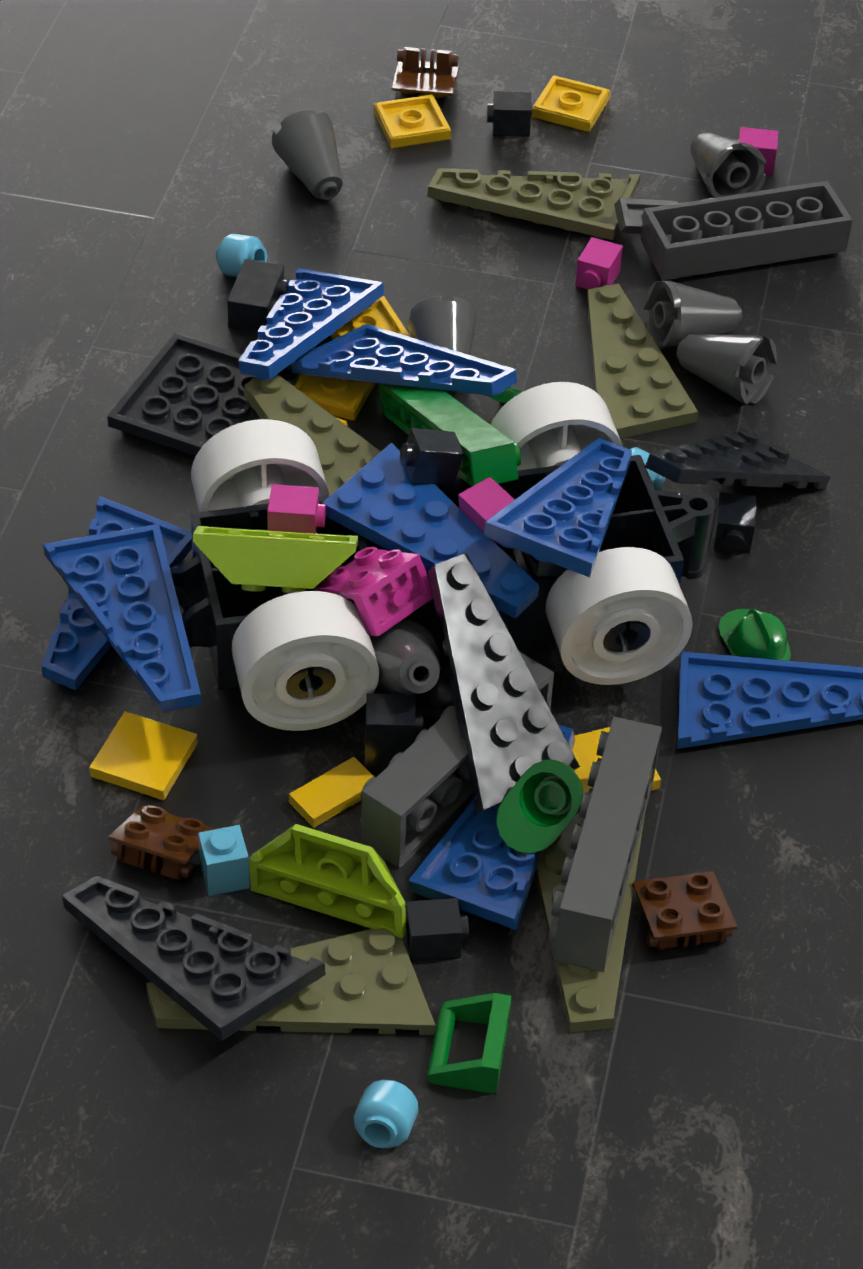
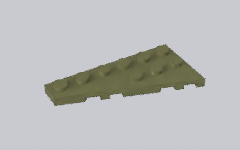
(541, 197)
(631, 369)
(338, 447)
(364, 987)
(585, 993)

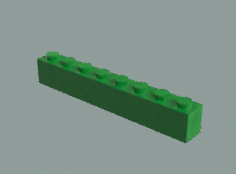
(484, 447)

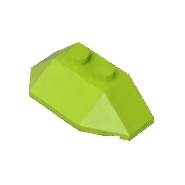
(274, 557)
(329, 878)

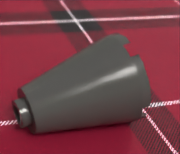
(310, 151)
(727, 165)
(685, 310)
(444, 324)
(730, 363)
(406, 659)

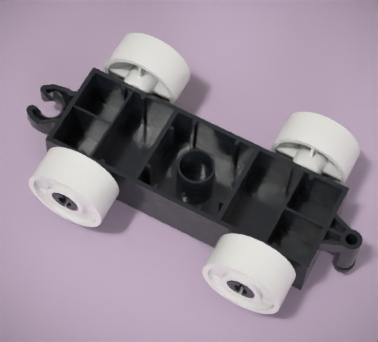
(309, 655)

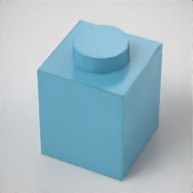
(224, 860)

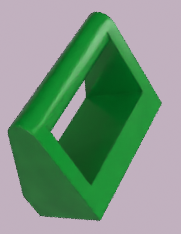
(476, 1074)

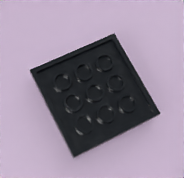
(187, 396)

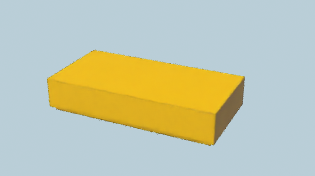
(330, 792)

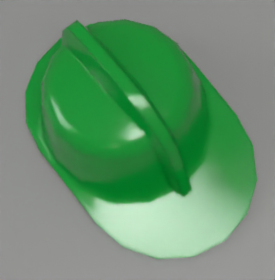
(754, 634)
(539, 806)

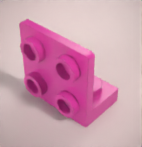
(383, 586)

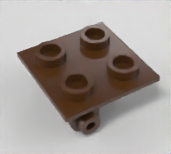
(426, 77)
(159, 838)
(684, 908)

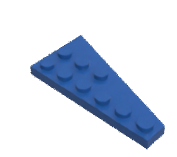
(304, 317)
(396, 359)
(566, 511)
(424, 521)
(133, 601)
(78, 641)
(753, 697)
(480, 867)

